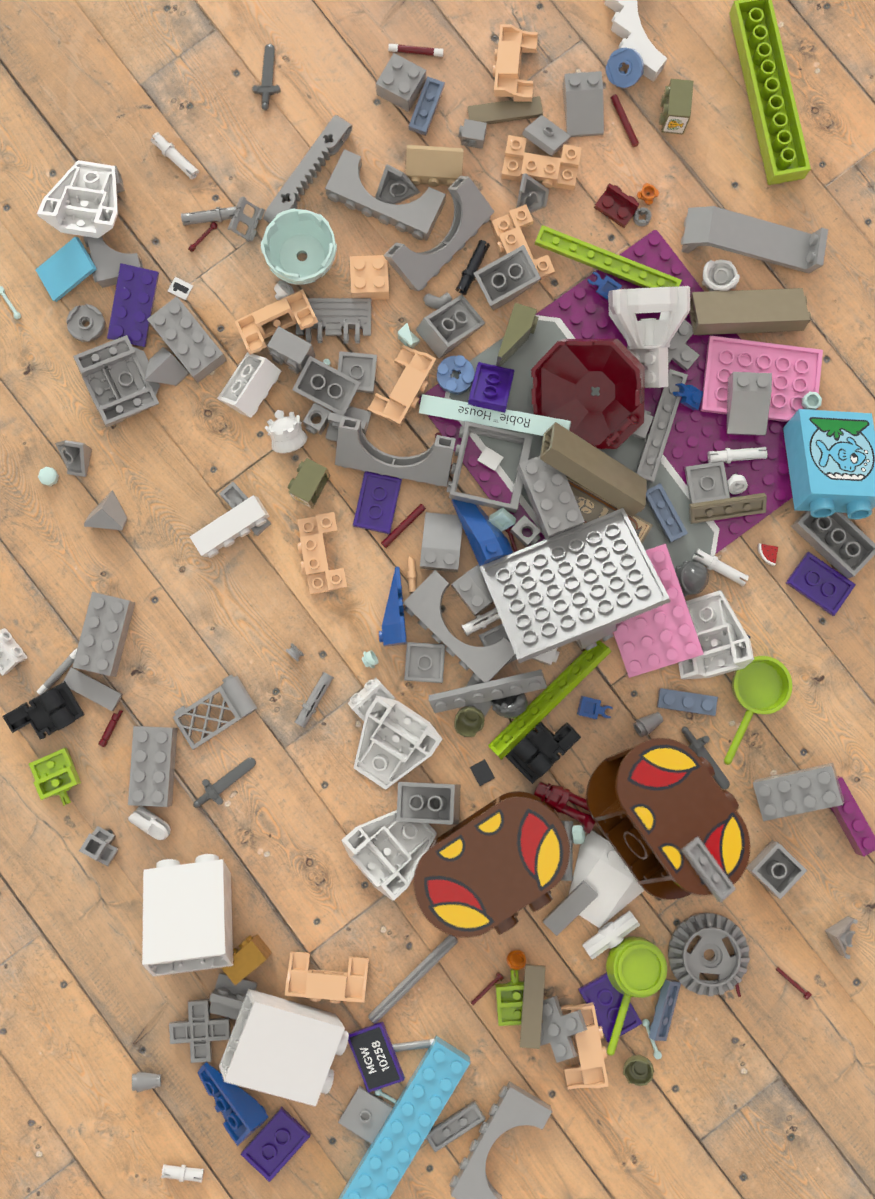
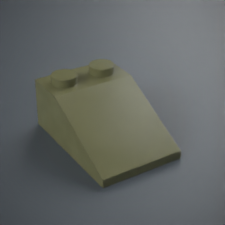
(518, 330)

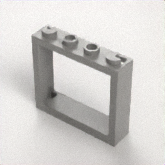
(497, 433)

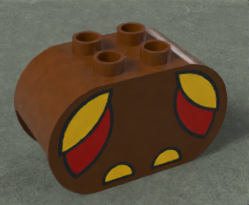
(655, 804)
(492, 866)

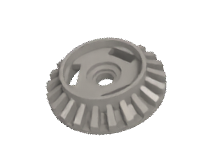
(688, 966)

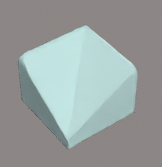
(407, 337)

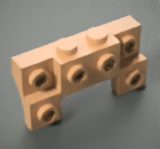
(508, 57)
(544, 169)
(510, 237)
(282, 313)
(407, 389)
(315, 556)
(326, 984)
(590, 1052)

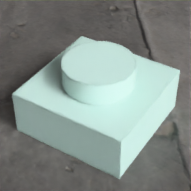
(502, 519)

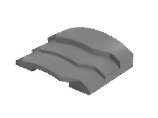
(117, 380)

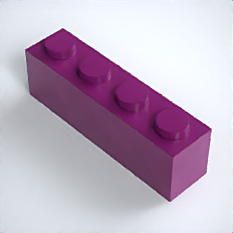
(854, 822)

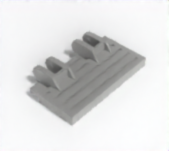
(339, 314)

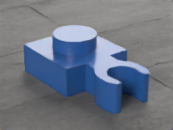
(604, 285)
(690, 395)
(591, 708)

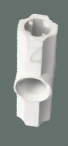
(610, 934)

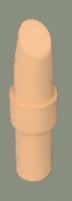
(411, 575)

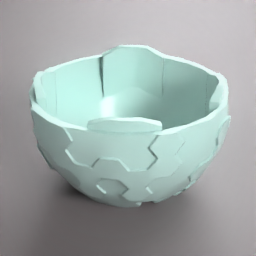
(297, 233)

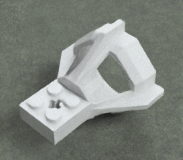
(650, 337)

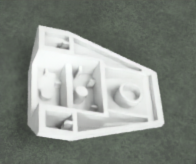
(83, 201)
(720, 636)
(393, 742)
(389, 851)
(607, 875)

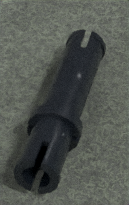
(473, 265)

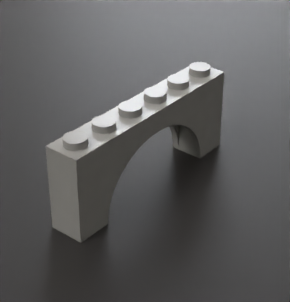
(470, 213)
(414, 217)
(106, 259)
(358, 453)
(426, 605)
(513, 1109)

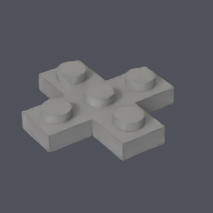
(678, 350)
(558, 1029)
(199, 1030)

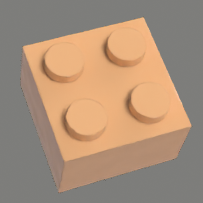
(369, 277)

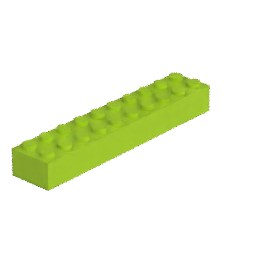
(769, 91)

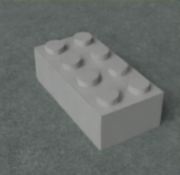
(187, 339)
(550, 497)
(836, 541)
(104, 634)
(152, 766)
(798, 792)

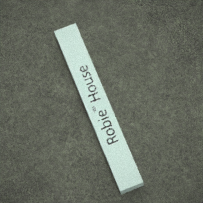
(509, 420)

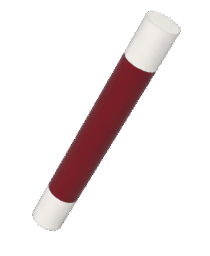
(415, 50)

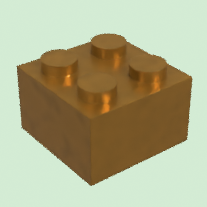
(247, 958)

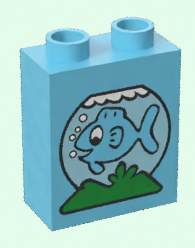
(831, 462)

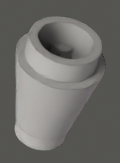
(647, 724)
(145, 1081)

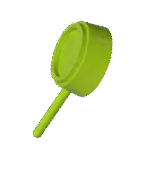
(761, 689)
(634, 970)

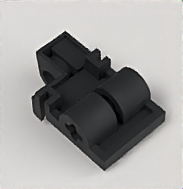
(47, 712)
(540, 750)

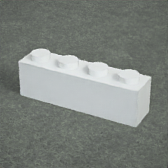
(230, 526)

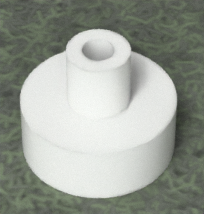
(283, 290)
(737, 484)

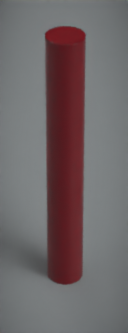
(624, 120)
(402, 526)

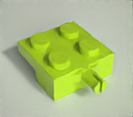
(55, 775)
(509, 1001)

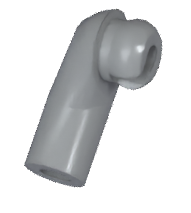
(437, 302)

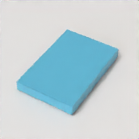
(66, 269)

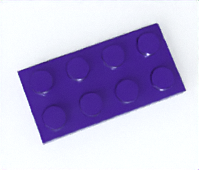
(133, 304)

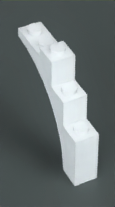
(628, 26)

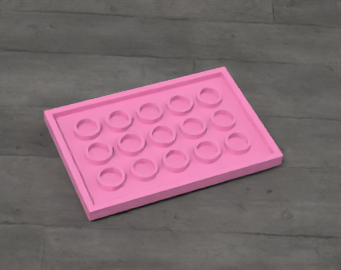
(792, 368)
(662, 634)

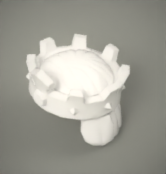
(720, 275)
(286, 432)

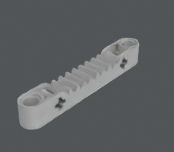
(336, 132)

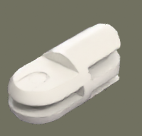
(150, 823)

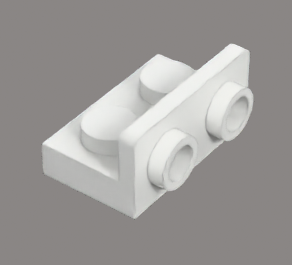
(10, 652)
(362, 701)

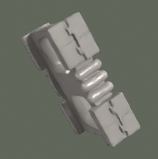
(250, 222)

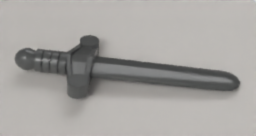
(266, 87)
(697, 746)
(214, 790)

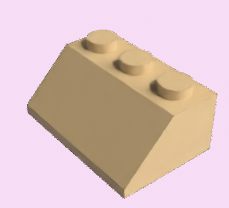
(433, 165)

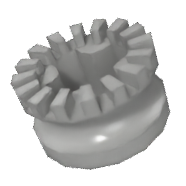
(642, 211)
(293, 651)

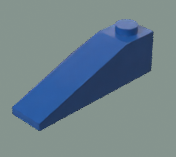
(485, 538)
(393, 623)
(239, 1109)

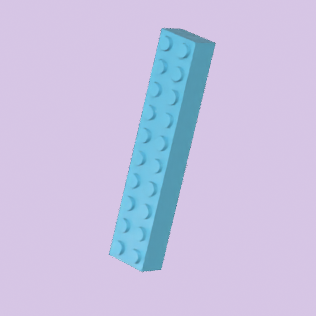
(408, 1123)

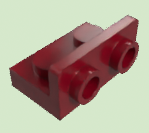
(617, 205)

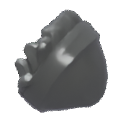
(692, 577)
(510, 706)

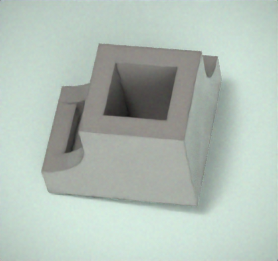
(99, 846)

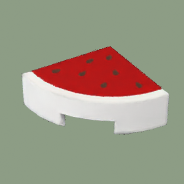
(768, 553)

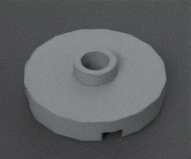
(79, 316)

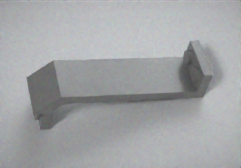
(754, 238)

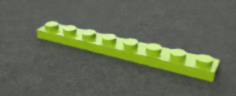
(603, 260)
(548, 699)

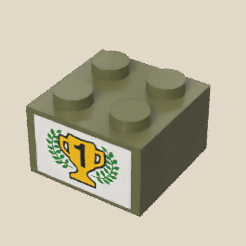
(676, 106)
(308, 483)

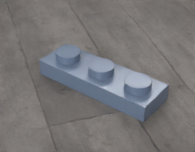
(426, 106)
(665, 513)
(687, 702)
(664, 1010)

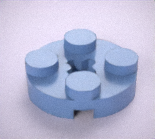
(635, 70)
(457, 364)

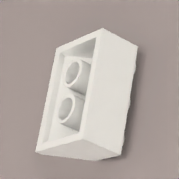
(249, 384)

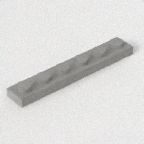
(660, 427)
(487, 691)

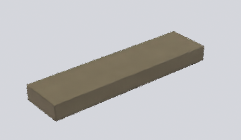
(505, 111)
(727, 508)
(532, 1006)

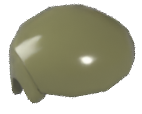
(469, 721)
(638, 1070)

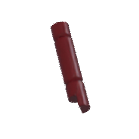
(110, 728)

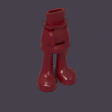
(557, 798)

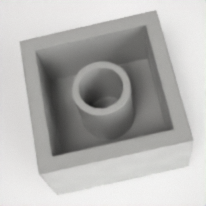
(401, 82)
(290, 350)
(776, 869)

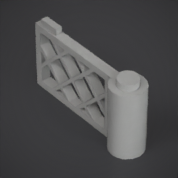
(236, 698)

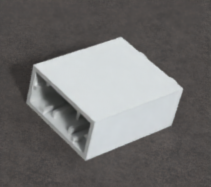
(187, 916)
(283, 1048)

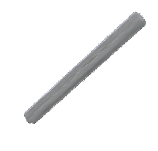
(438, 953)

